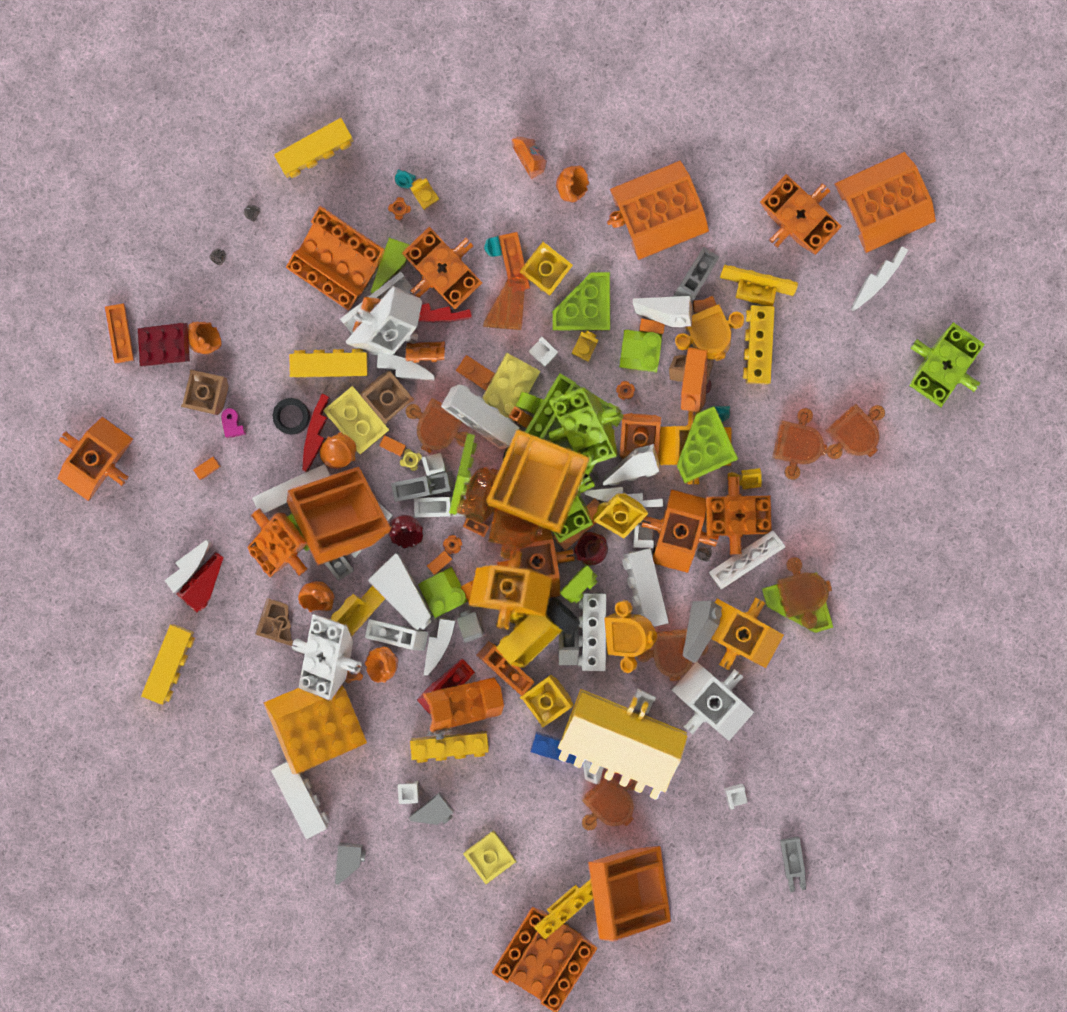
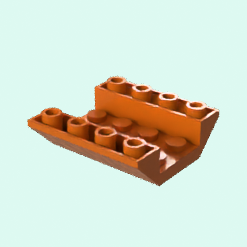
(887, 201)
(660, 209)
(336, 259)
(548, 965)

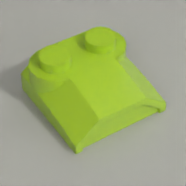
(640, 350)
(573, 589)
(443, 592)

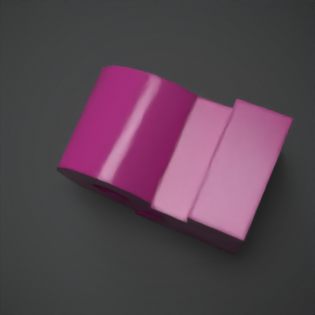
(230, 422)

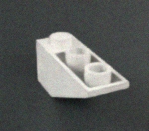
(638, 463)

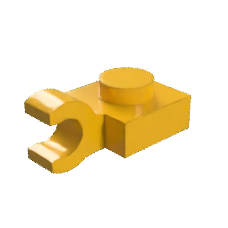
(749, 478)

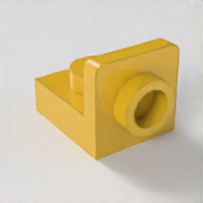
(424, 193)
(585, 345)

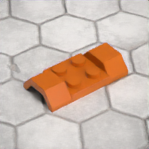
(464, 703)

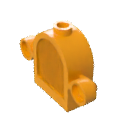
(710, 332)
(628, 635)

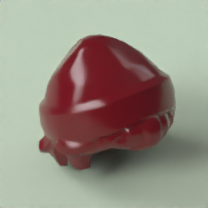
(405, 531)
(591, 548)

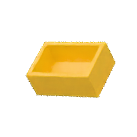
(528, 639)

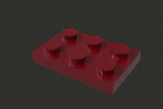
(163, 344)

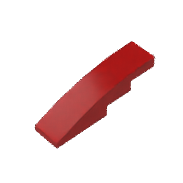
(442, 315)
(313, 439)

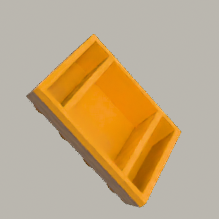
(538, 481)
(314, 727)

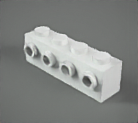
(480, 416)
(645, 586)
(593, 632)
(301, 800)

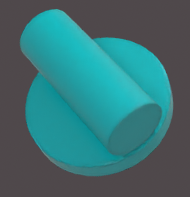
(404, 179)
(493, 247)
(723, 412)

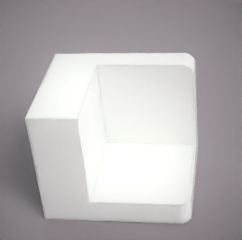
(543, 352)
(433, 464)
(642, 537)
(642, 697)
(408, 793)
(735, 795)

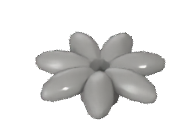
(439, 734)

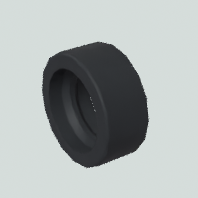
(277, 411)
(562, 616)

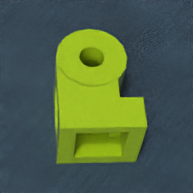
(529, 403)

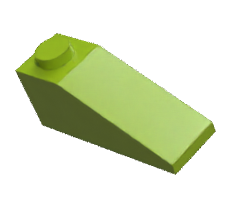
(392, 263)

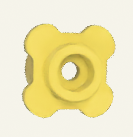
(409, 454)

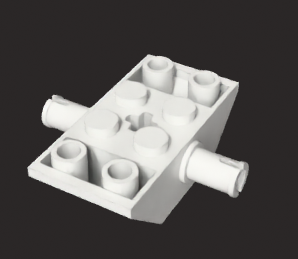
(387, 324)
(326, 657)
(699, 687)

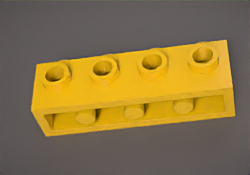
(314, 148)
(759, 344)
(328, 364)
(168, 663)
(451, 745)

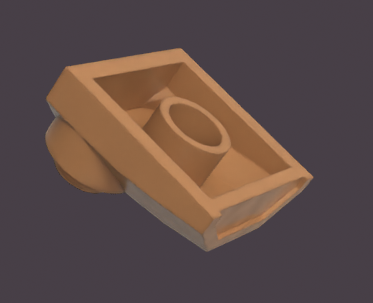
(205, 392)
(386, 396)

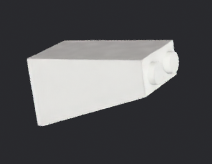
(399, 588)

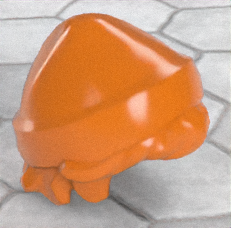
(572, 183)
(203, 337)
(338, 451)
(316, 596)
(381, 664)

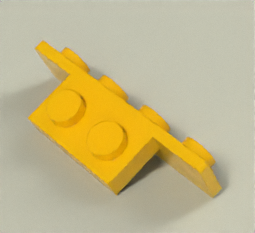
(757, 286)
(358, 610)
(565, 908)

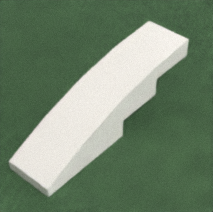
(874, 283)
(606, 494)
(277, 496)

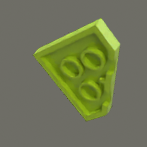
(586, 306)
(705, 447)
(463, 473)
(773, 601)

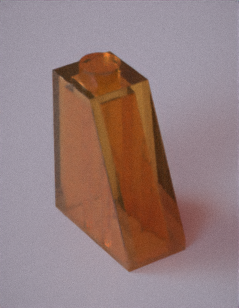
(508, 306)

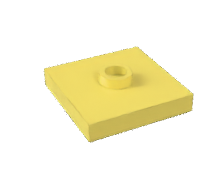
(489, 857)

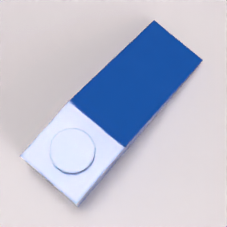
(548, 747)

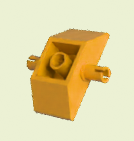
(673, 440)
(528, 595)
(760, 639)

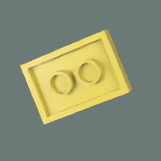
(508, 382)
(356, 419)

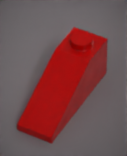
(201, 585)
(455, 676)

